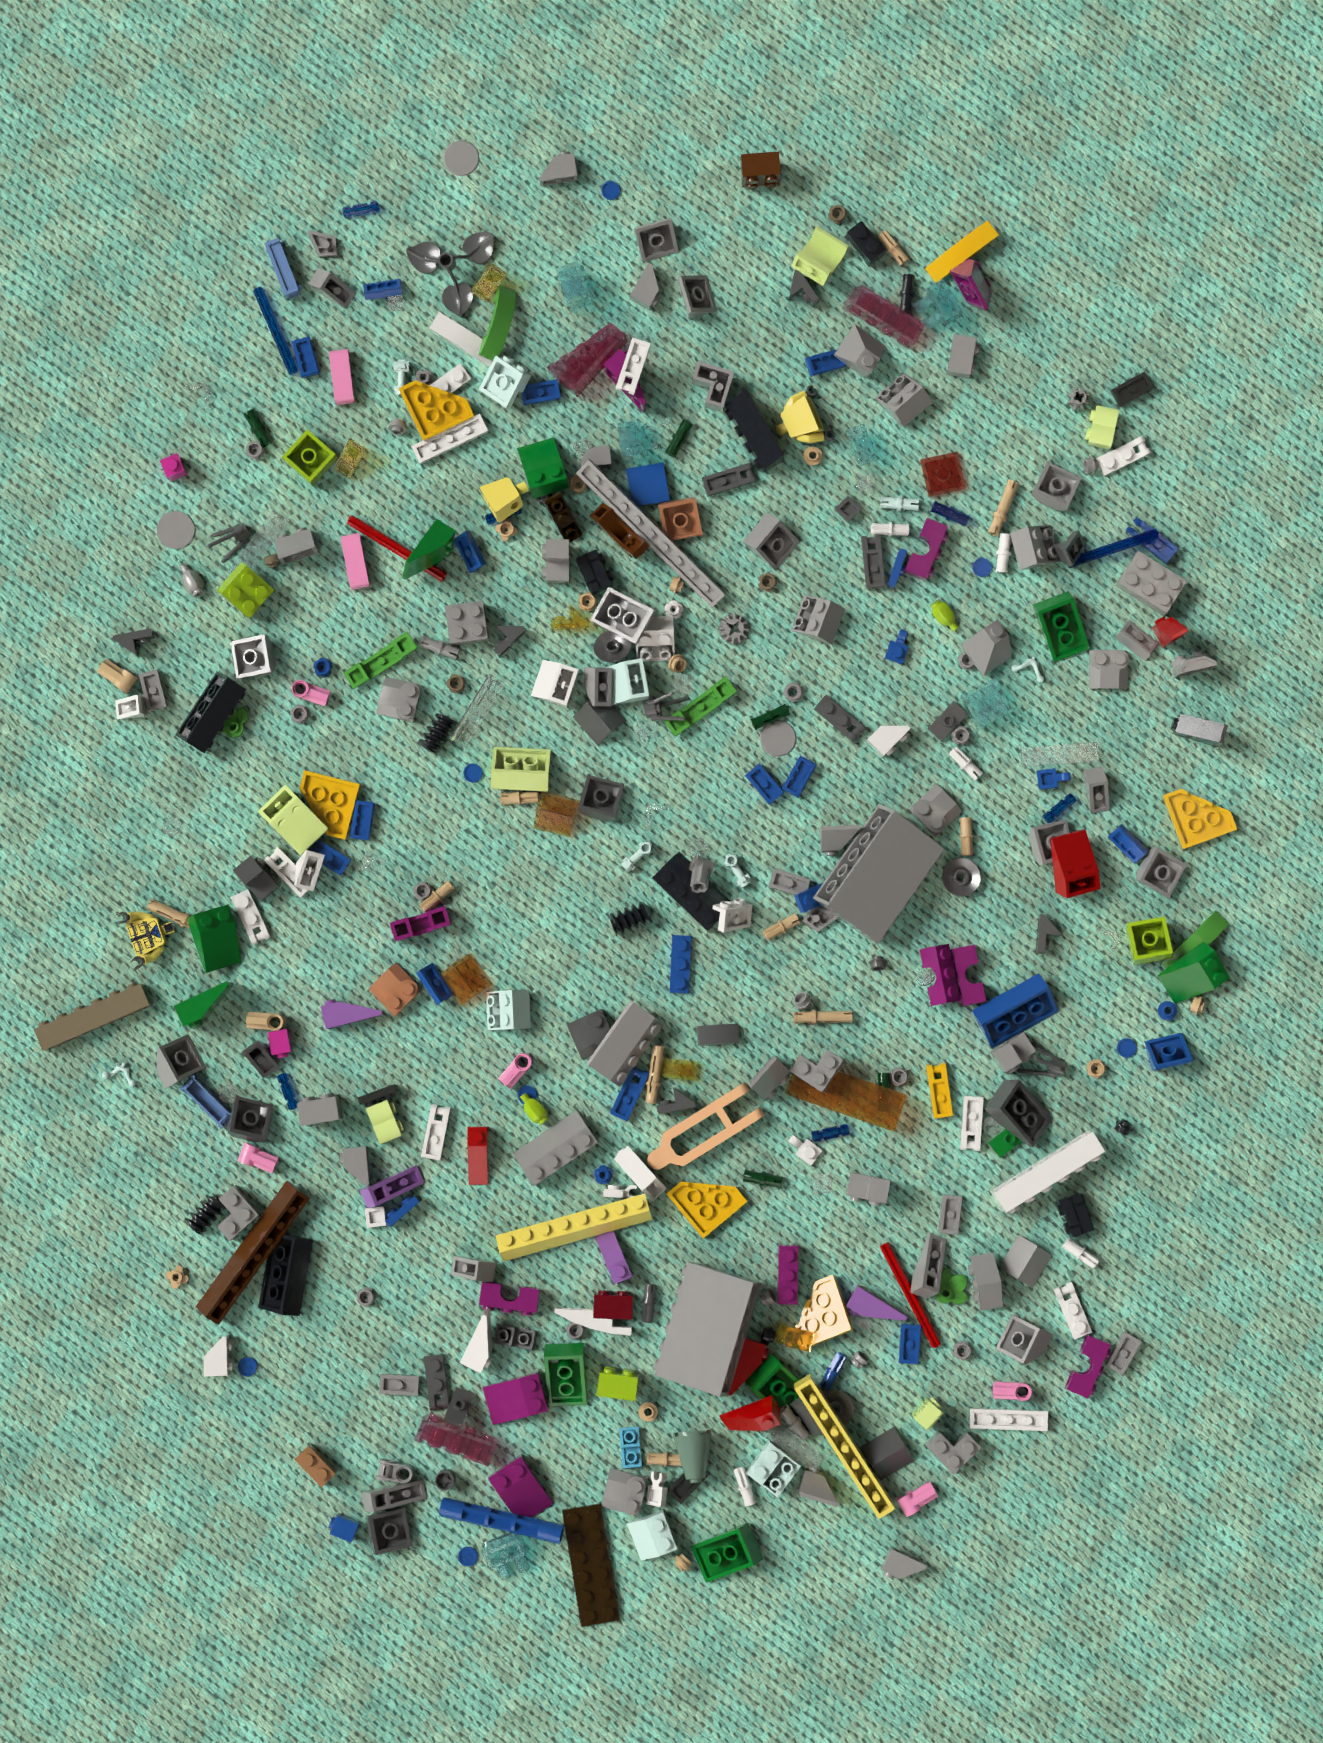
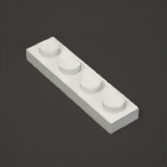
(450, 439)
(1008, 1419)

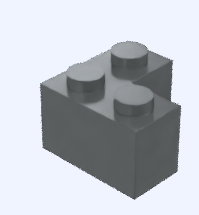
(254, 875)

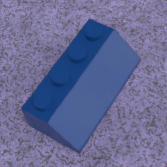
(1015, 1010)

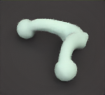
(1034, 664)
(131, 1082)

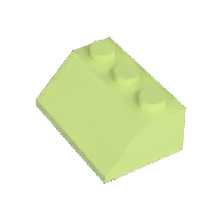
(520, 769)

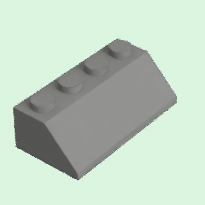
(625, 1043)
(555, 1148)

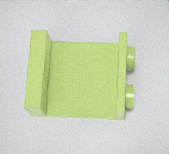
(820, 256)

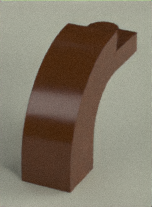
(618, 531)

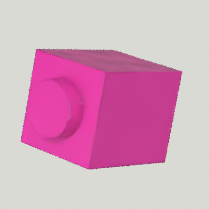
(173, 467)
(280, 1043)

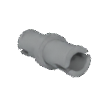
(439, 647)
(793, 1422)

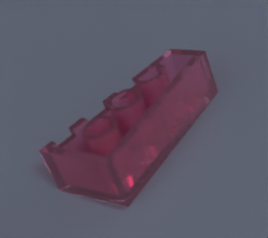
(883, 315)
(587, 360)
(456, 1440)

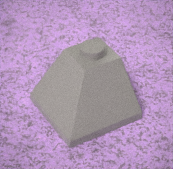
(860, 351)
(988, 647)
(836, 837)
(178, 1061)
(1023, 1340)
(816, 1487)

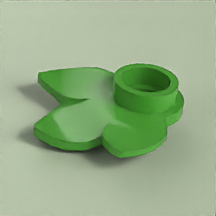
(238, 718)
(954, 1286)

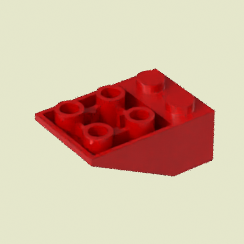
(1074, 864)

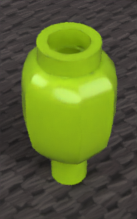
(944, 614)
(534, 1109)

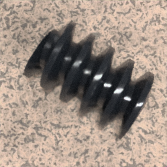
(437, 733)
(630, 918)
(205, 1214)

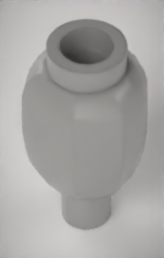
(192, 581)

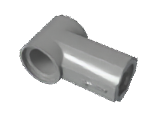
(701, 870)

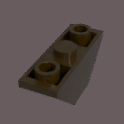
(562, 517)

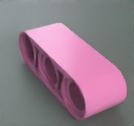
(341, 376)
(354, 561)

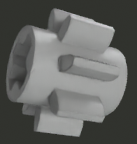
(1076, 404)

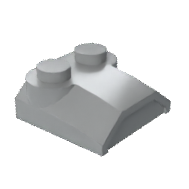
(1056, 487)
(253, 656)
(1198, 663)
(1108, 669)
(399, 699)
(935, 810)
(1040, 839)
(1160, 871)
(624, 1492)

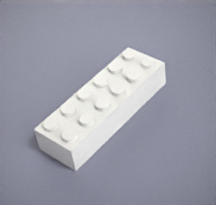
(1047, 1171)

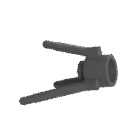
(239, 532)
(653, 708)
(1055, 1066)

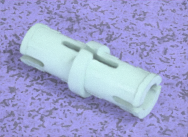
(899, 503)

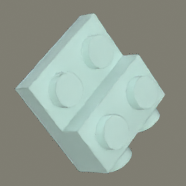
(504, 380)

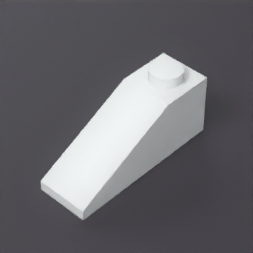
(480, 1346)

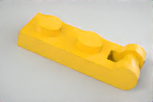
(939, 1091)

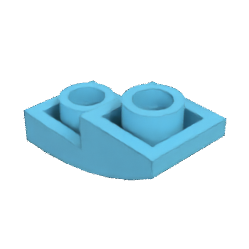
(630, 1447)

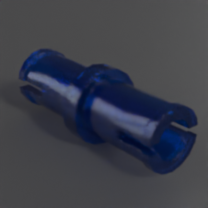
(949, 513)

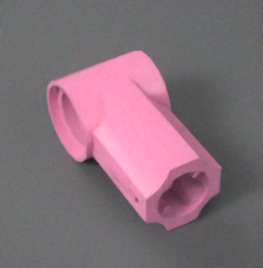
(313, 693)
(515, 1071)
(256, 1157)
(1008, 1390)
(915, 1499)

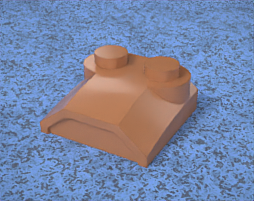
(680, 518)
(395, 989)

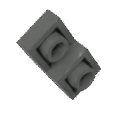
(717, 1034)
(515, 1337)

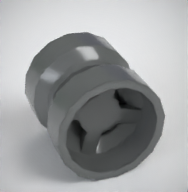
(444, 1479)

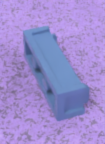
(282, 268)
(207, 1101)

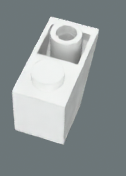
(886, 737)
(217, 1359)

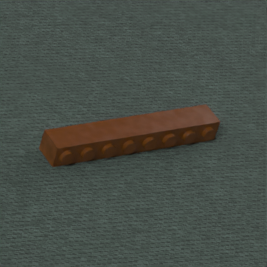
(252, 1252)

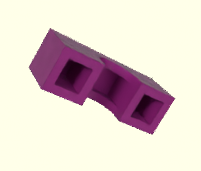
(921, 565)
(420, 924)
(962, 959)
(940, 960)
(787, 1274)
(492, 1297)
(1084, 1383)

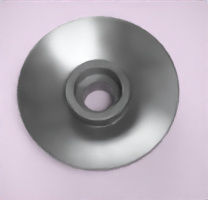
(606, 642)
(971, 877)
(844, 1402)

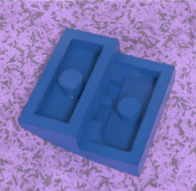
(648, 484)

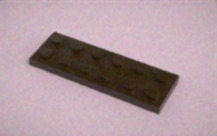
(590, 1564)

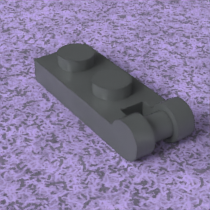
(729, 479)
(873, 562)
(839, 718)
(436, 1381)

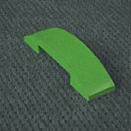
(500, 323)
(380, 661)
(702, 706)
(1204, 933)

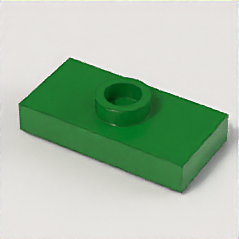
(1004, 1142)

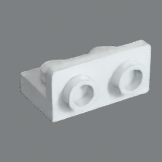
(733, 914)

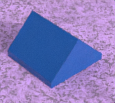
(1168, 1051)

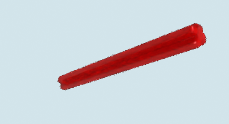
(391, 544)
(912, 1298)

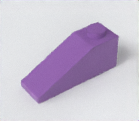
(342, 1013)
(391, 1186)
(613, 1256)
(868, 1305)

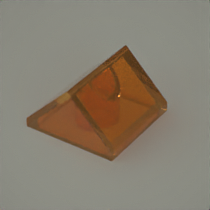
(555, 814)
(465, 979)

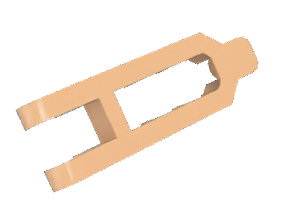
(665, 1154)

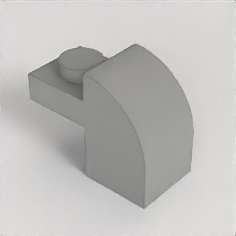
(599, 455)

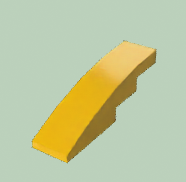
(962, 250)

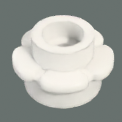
(673, 604)

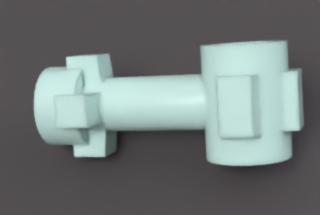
(401, 367)
(645, 848)
(731, 861)

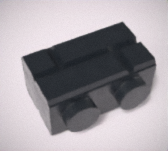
(865, 243)
(594, 571)
(1075, 1215)

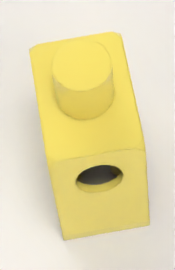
(503, 497)

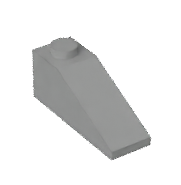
(929, 1267)
(393, 1495)

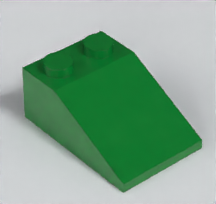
(543, 468)
(431, 549)
(1061, 626)
(215, 938)
(1194, 974)
(199, 1007)
(565, 1374)
(774, 1380)
(727, 1552)

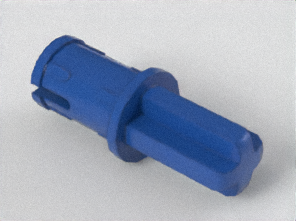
(833, 1370)

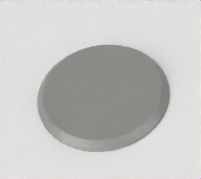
(461, 158)
(175, 530)
(778, 738)

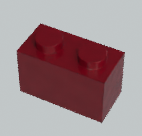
(613, 1305)

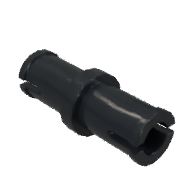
(907, 293)

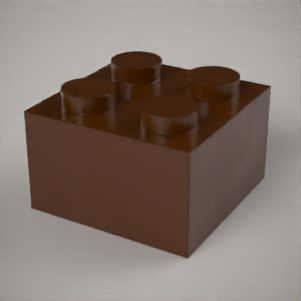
(760, 170)

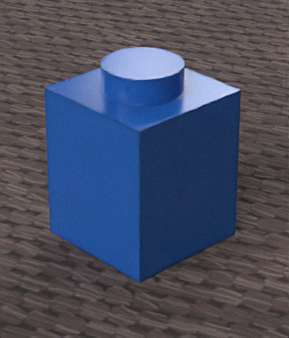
(344, 1527)

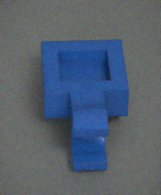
(897, 650)
(1049, 779)

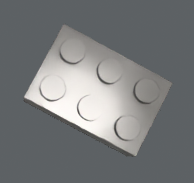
(1150, 583)

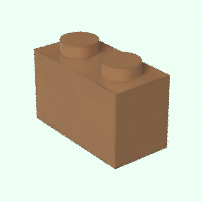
(316, 1465)

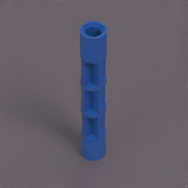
(501, 1520)

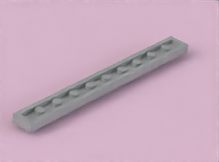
(651, 533)

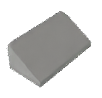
(1136, 640)

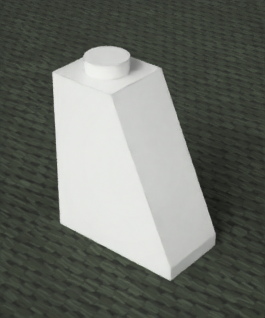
(640, 1173)

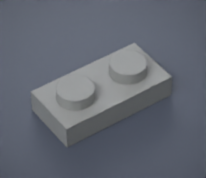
(153, 690)
(788, 882)
(950, 1214)
(1123, 1353)
(399, 1384)

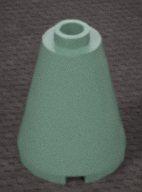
(693, 1453)

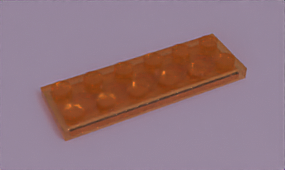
(853, 1098)

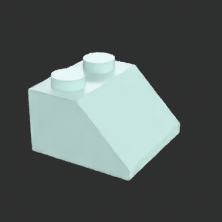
(652, 1535)

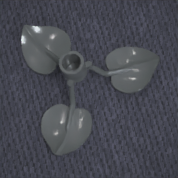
(427, 254)

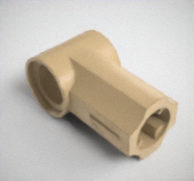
(121, 678)
(263, 1021)

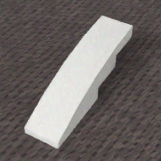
(459, 337)
(585, 1318)

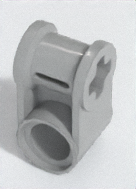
(393, 1471)

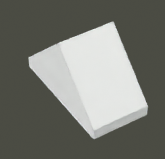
(131, 707)
(308, 869)

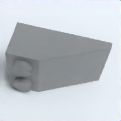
(622, 616)
(769, 1078)

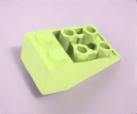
(293, 820)

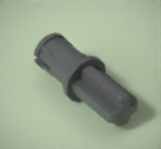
(648, 1303)

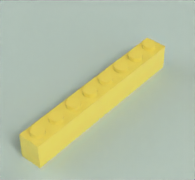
(573, 1227)
(844, 1446)

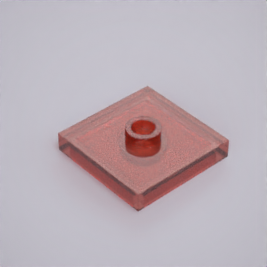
(942, 474)

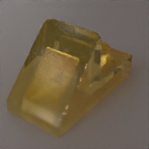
(488, 282)
(350, 458)
(576, 621)
(679, 1069)
(794, 1337)

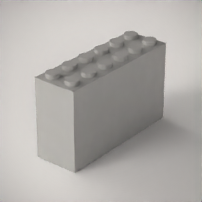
(878, 873)
(707, 1329)

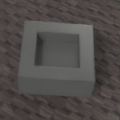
(847, 509)

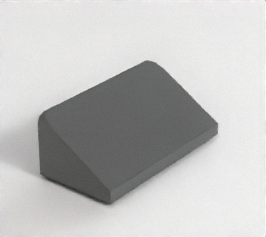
(806, 1418)

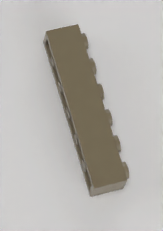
(92, 1017)

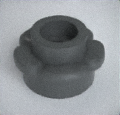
(878, 963)

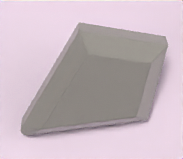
(323, 243)
(819, 918)

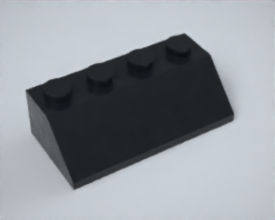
(754, 431)
(211, 712)
(676, 880)
(286, 1275)

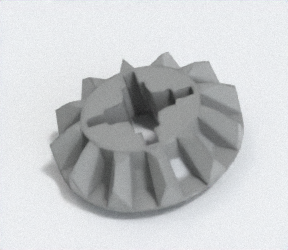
(735, 638)

